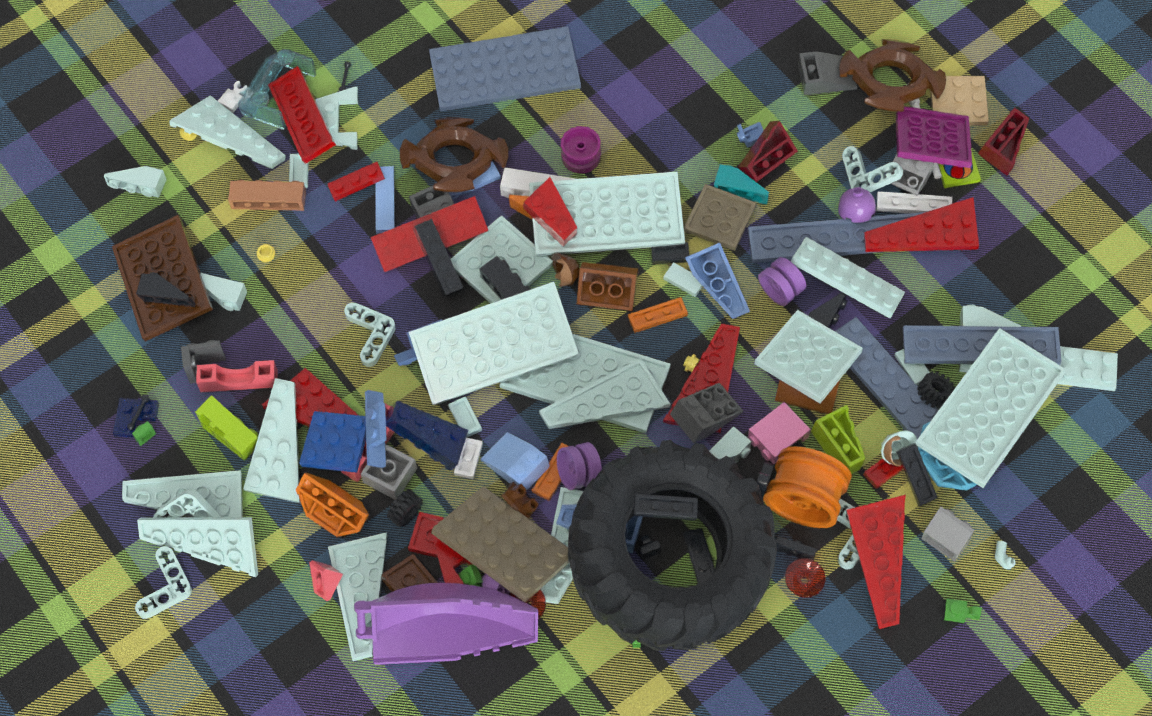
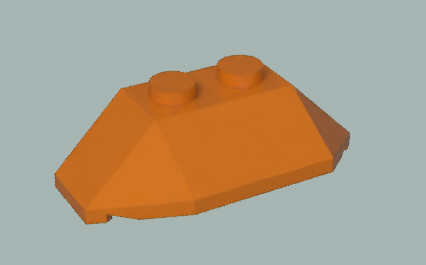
(331, 505)

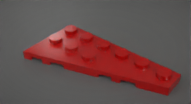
(940, 229)
(713, 367)
(315, 396)
(879, 544)

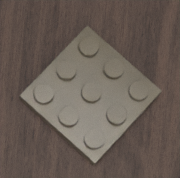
(719, 217)

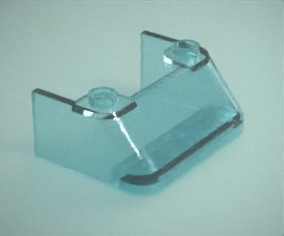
(256, 99)

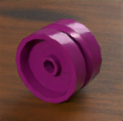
(580, 149)

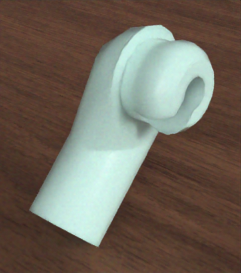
(1001, 557)

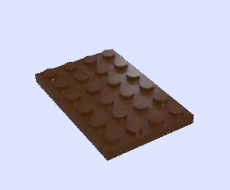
(169, 253)

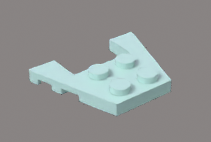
(330, 111)

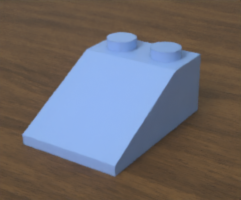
(516, 461)

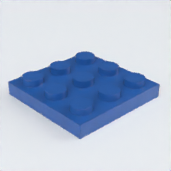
(334, 442)

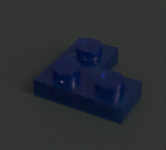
(126, 411)

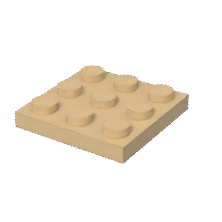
(964, 97)

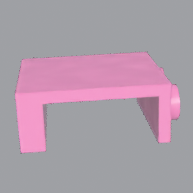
(777, 431)

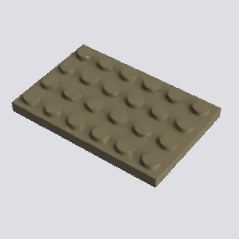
(503, 543)

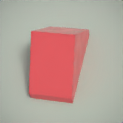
(324, 579)

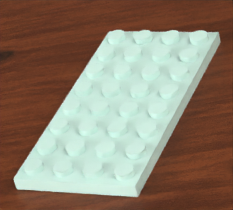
(617, 213)
(493, 343)
(592, 363)
(990, 407)

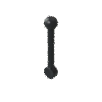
(347, 64)
(145, 398)

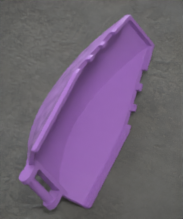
(444, 623)

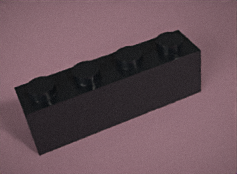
(437, 258)
(501, 279)

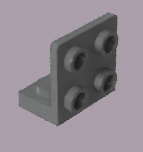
(200, 354)

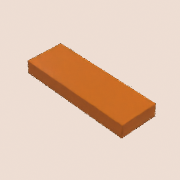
(657, 315)
(549, 480)

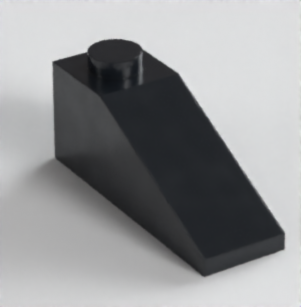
(158, 290)

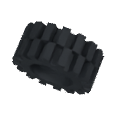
(927, 390)
(404, 508)

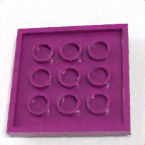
(933, 137)

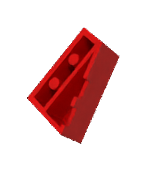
(551, 212)

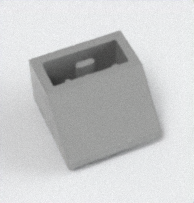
(914, 174)
(948, 533)

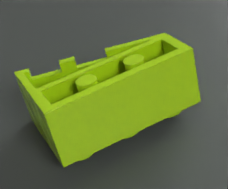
(227, 428)
(838, 438)

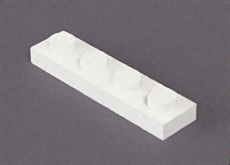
(910, 202)

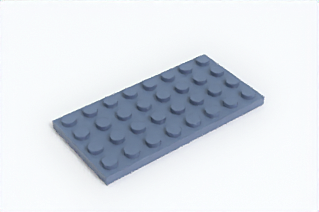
(504, 68)

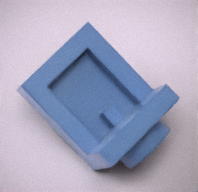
(750, 134)

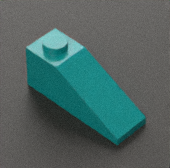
(739, 184)

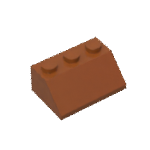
(607, 286)
(793, 397)

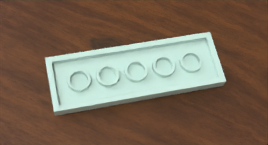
(847, 277)

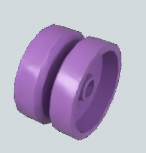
(782, 281)
(578, 465)

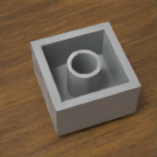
(392, 478)

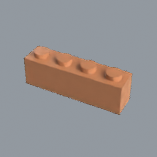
(267, 195)

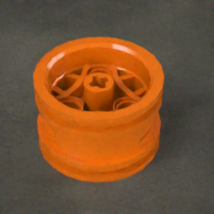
(807, 487)

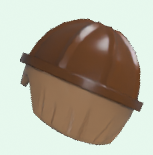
(566, 269)

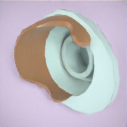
(895, 442)

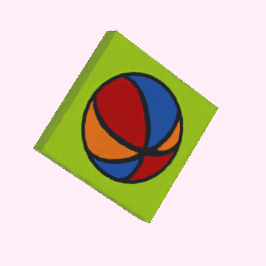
(958, 176)

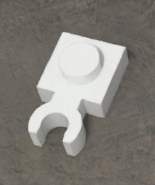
(231, 98)

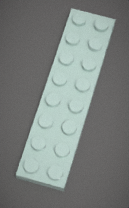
(1084, 368)

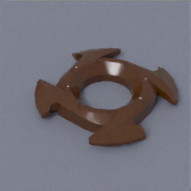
(896, 54)
(453, 132)

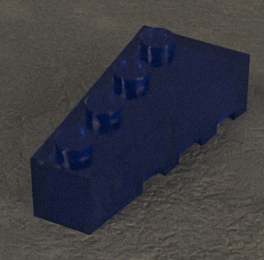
(427, 432)

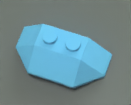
(943, 474)

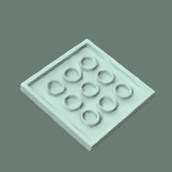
(507, 244)
(808, 356)

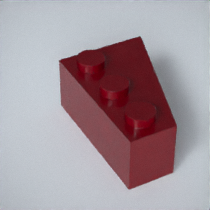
(1005, 142)
(768, 151)

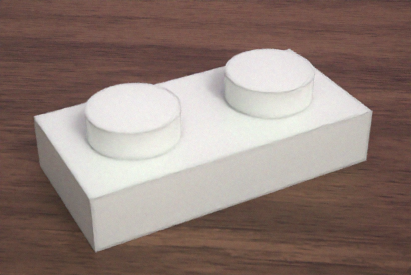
(469, 459)

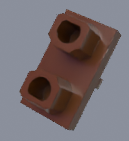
(518, 501)

